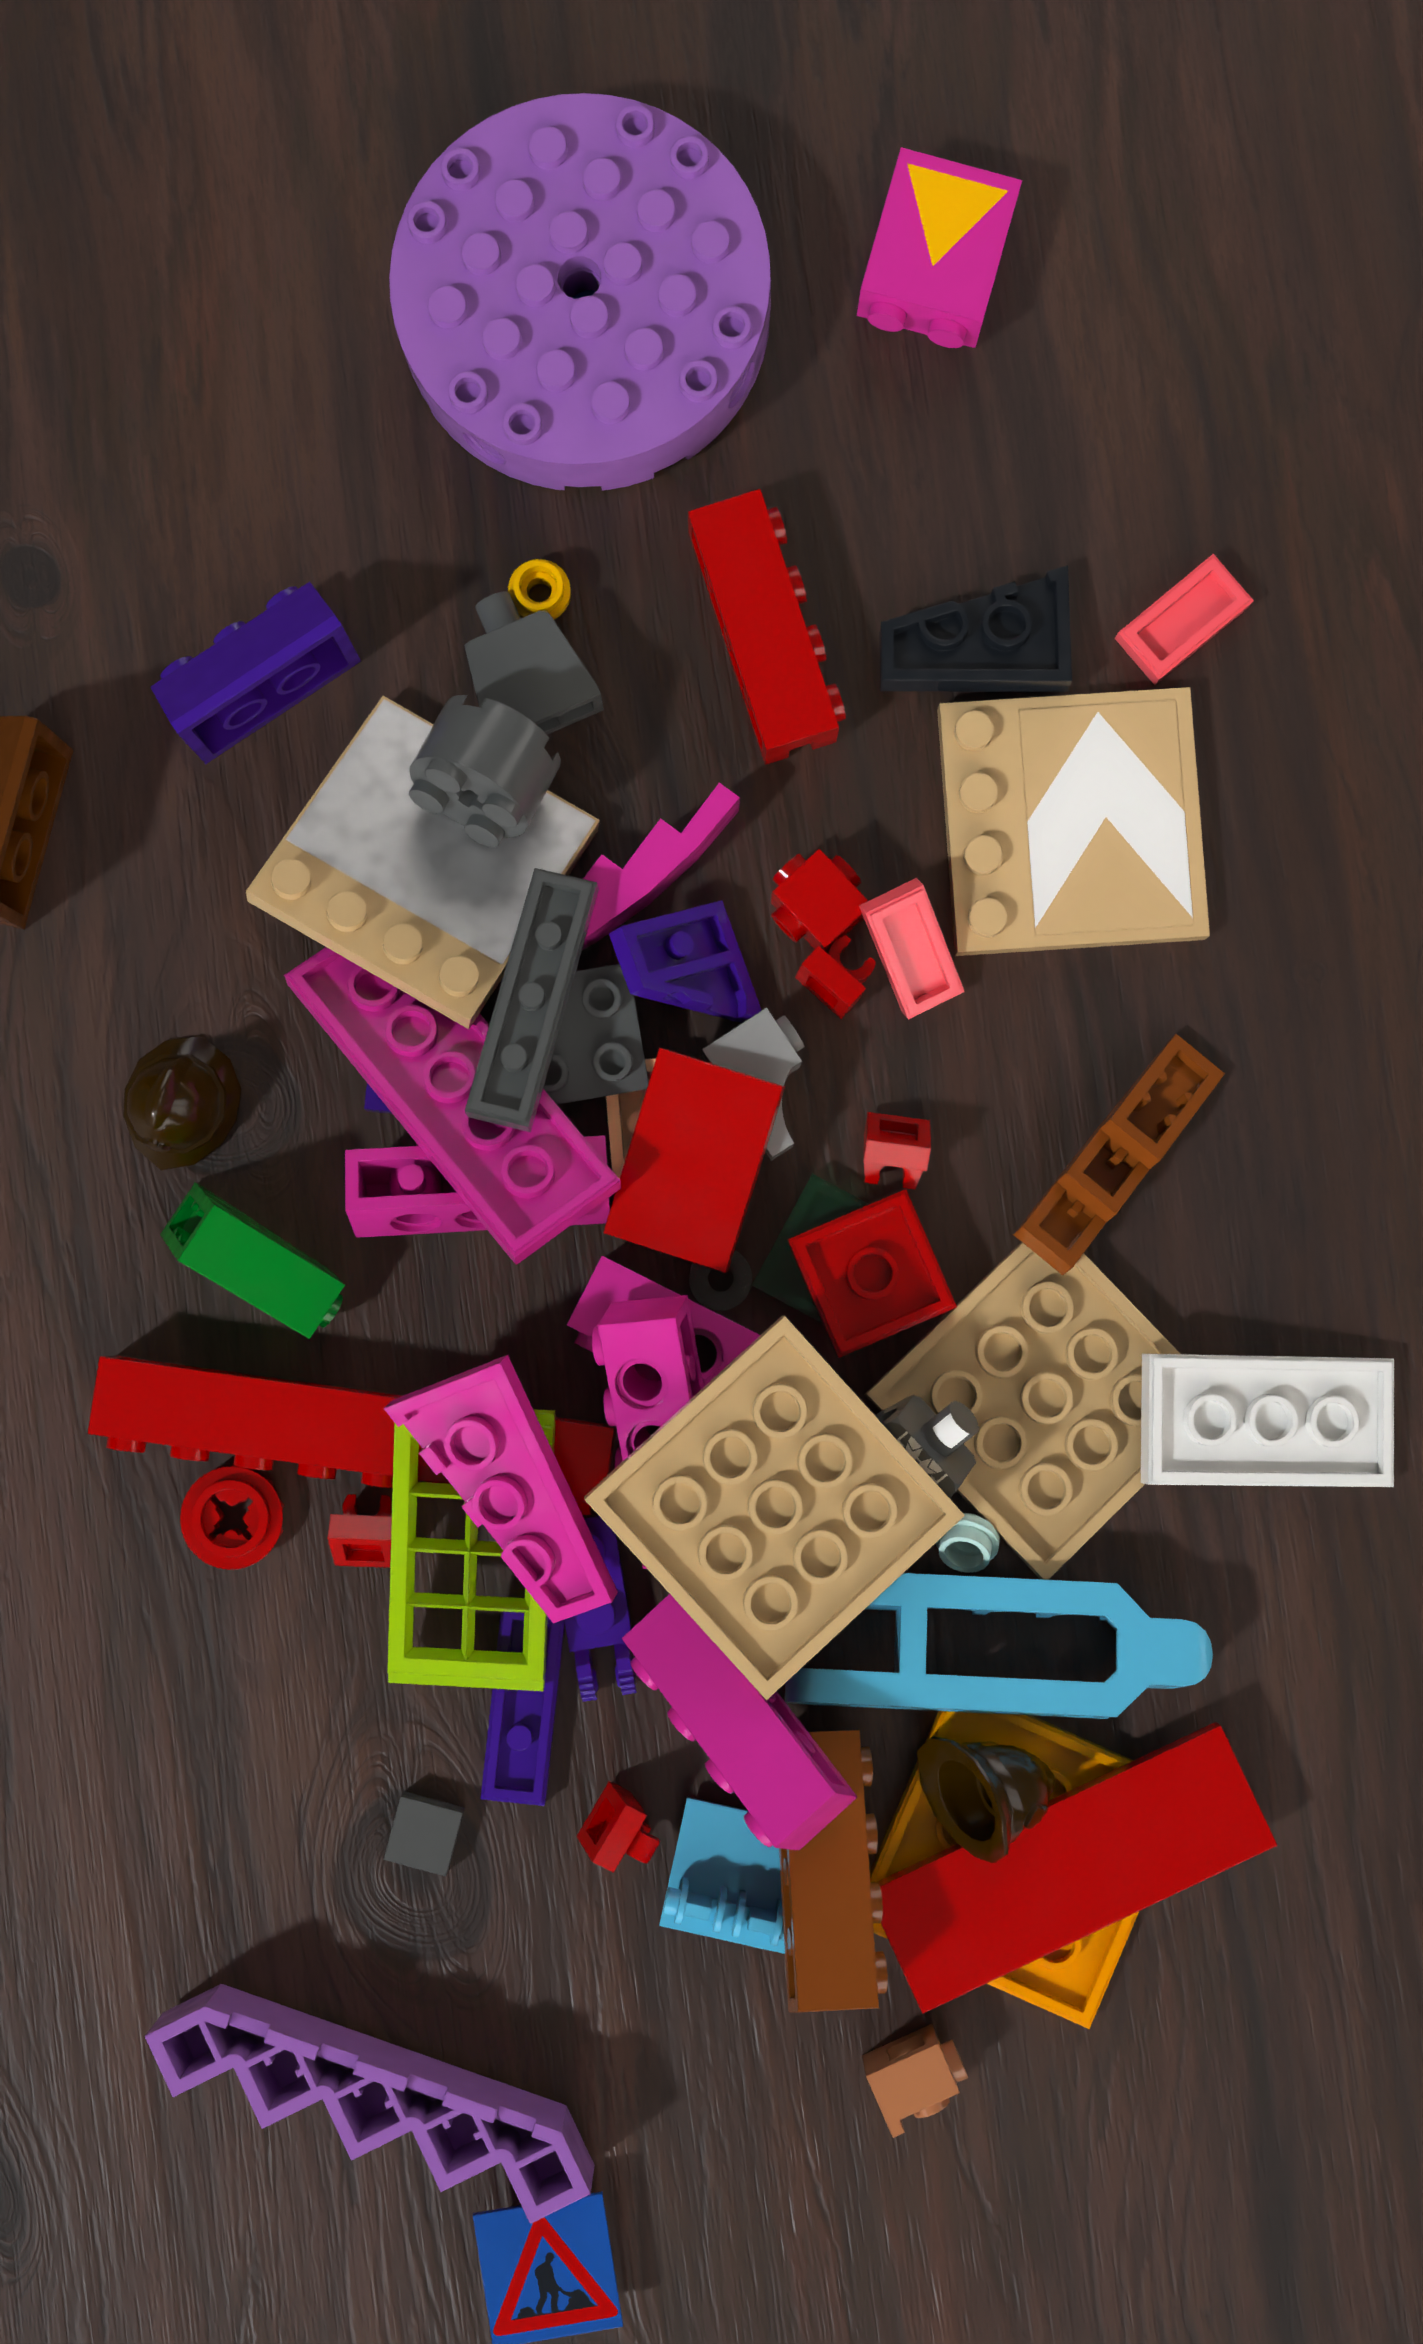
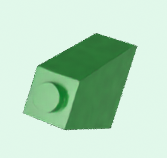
(252, 1262)

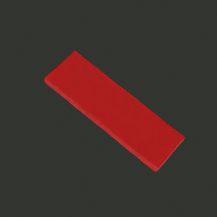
(1078, 1870)

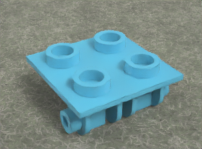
(724, 1880)

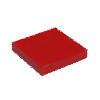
(872, 1273)

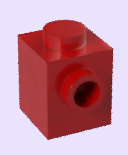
(817, 899)

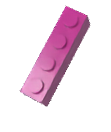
(751, 1741)

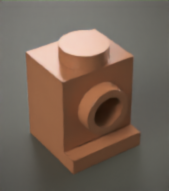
(913, 2076)

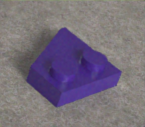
(688, 962)

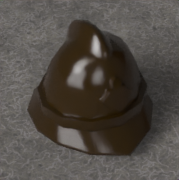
(181, 1102)
(984, 1792)

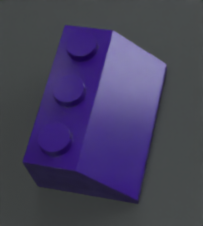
(255, 671)

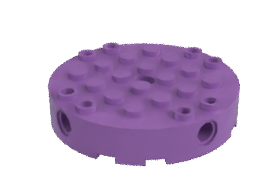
(563, 204)

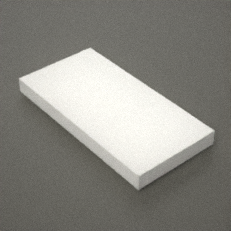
(1267, 1420)

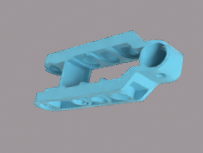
(1148, 1652)

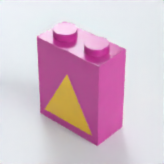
(937, 249)

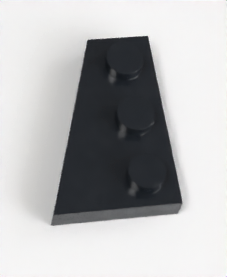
(988, 644)

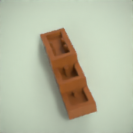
(1119, 1154)

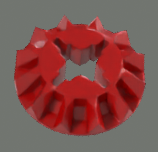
(202, 1515)

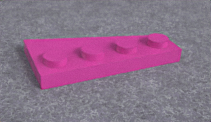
(502, 1466)

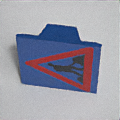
(548, 2274)

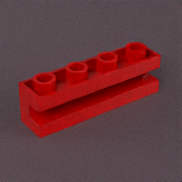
(764, 626)

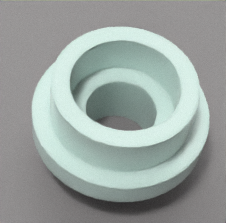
(969, 1544)

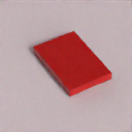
(694, 1159)

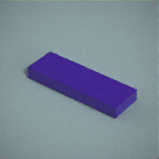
(522, 1724)

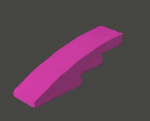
(655, 864)

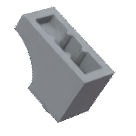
(766, 1051)

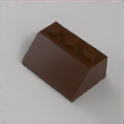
(31, 786)

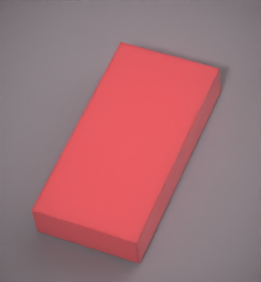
(1184, 619)
(912, 948)

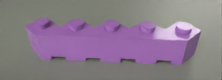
(376, 2094)

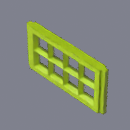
(443, 1665)

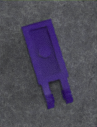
(603, 1624)

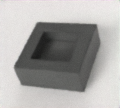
(424, 1833)

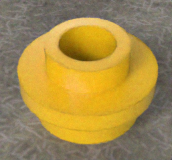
(540, 572)

